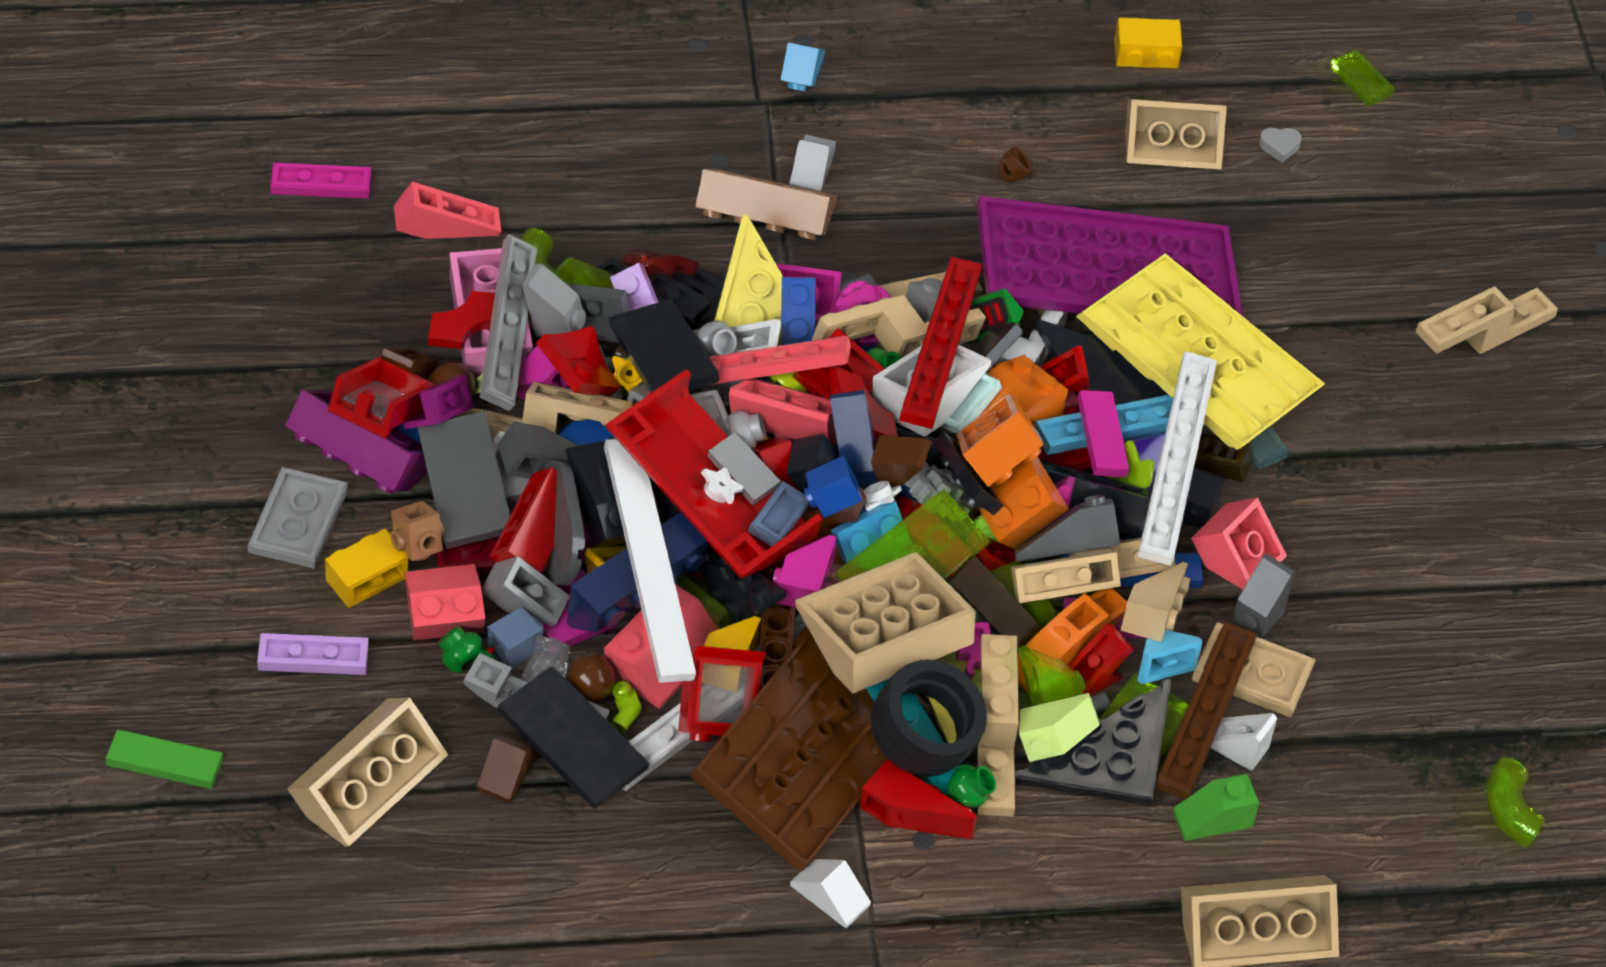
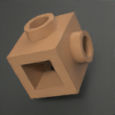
(417, 531)

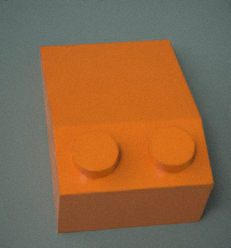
(1031, 386)
(999, 441)
(1028, 504)

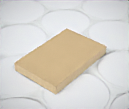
(1271, 676)

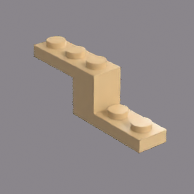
(1486, 320)
(892, 322)
(548, 403)
(1082, 572)
(997, 744)

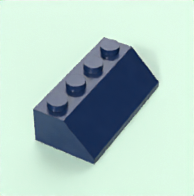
(611, 590)

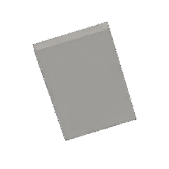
(298, 517)

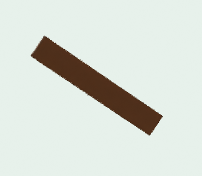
(1206, 711)

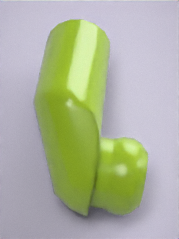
(627, 704)

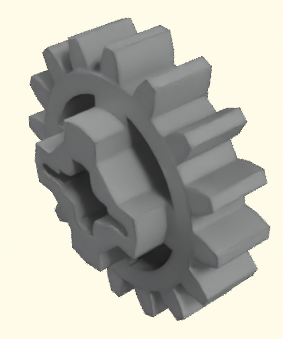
(933, 480)

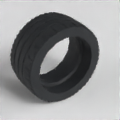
(949, 688)

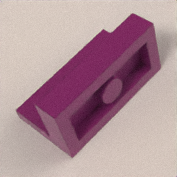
(443, 402)

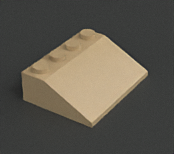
(886, 621)

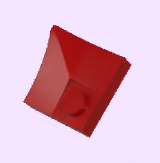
(579, 361)

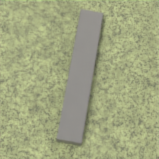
(507, 324)

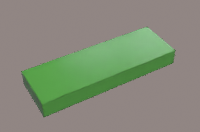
(164, 759)

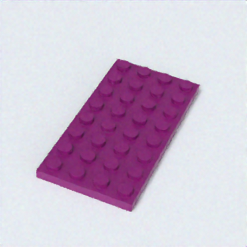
(1078, 255)

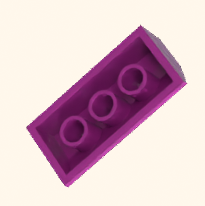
(393, 462)

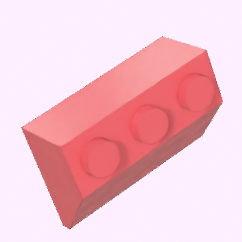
(784, 410)
(632, 655)

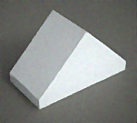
(757, 335)
(1245, 738)
(832, 889)

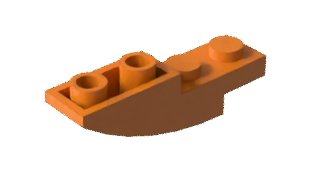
(1076, 627)

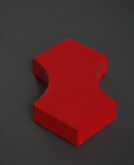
(455, 326)
(845, 381)

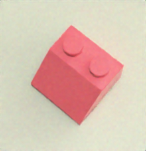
(1237, 540)
(444, 600)

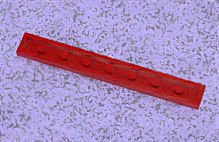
(940, 343)

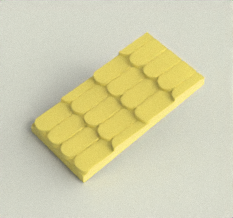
(1172, 312)

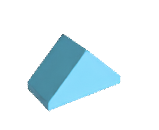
(1171, 657)

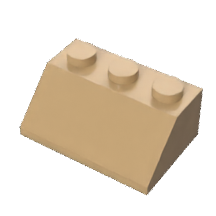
(1175, 134)

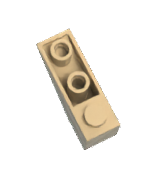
(1156, 603)

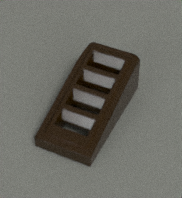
(1234, 465)

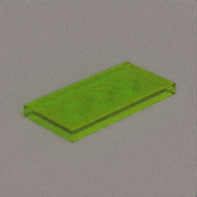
(935, 531)

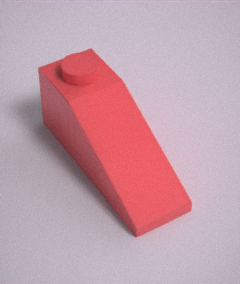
(440, 214)

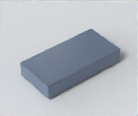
(779, 514)

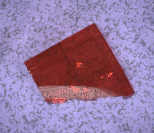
(660, 262)

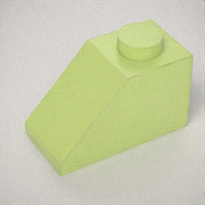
(1056, 726)

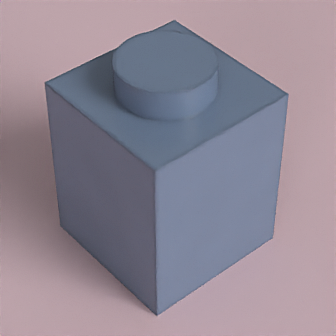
(514, 637)

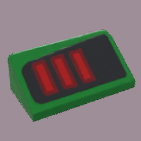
(997, 308)

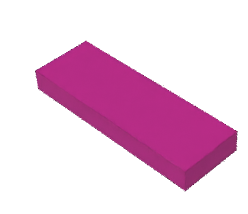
(320, 180)
(1103, 433)

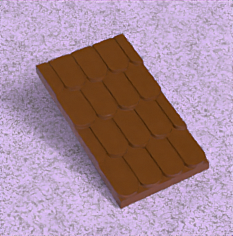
(796, 756)

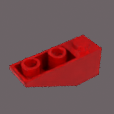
(911, 804)

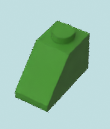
(1218, 808)

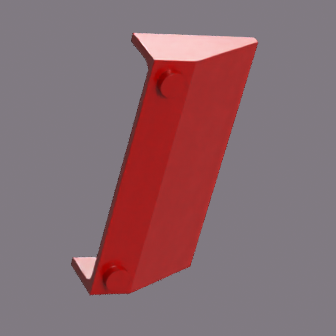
(671, 443)

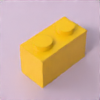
(1148, 43)
(365, 568)

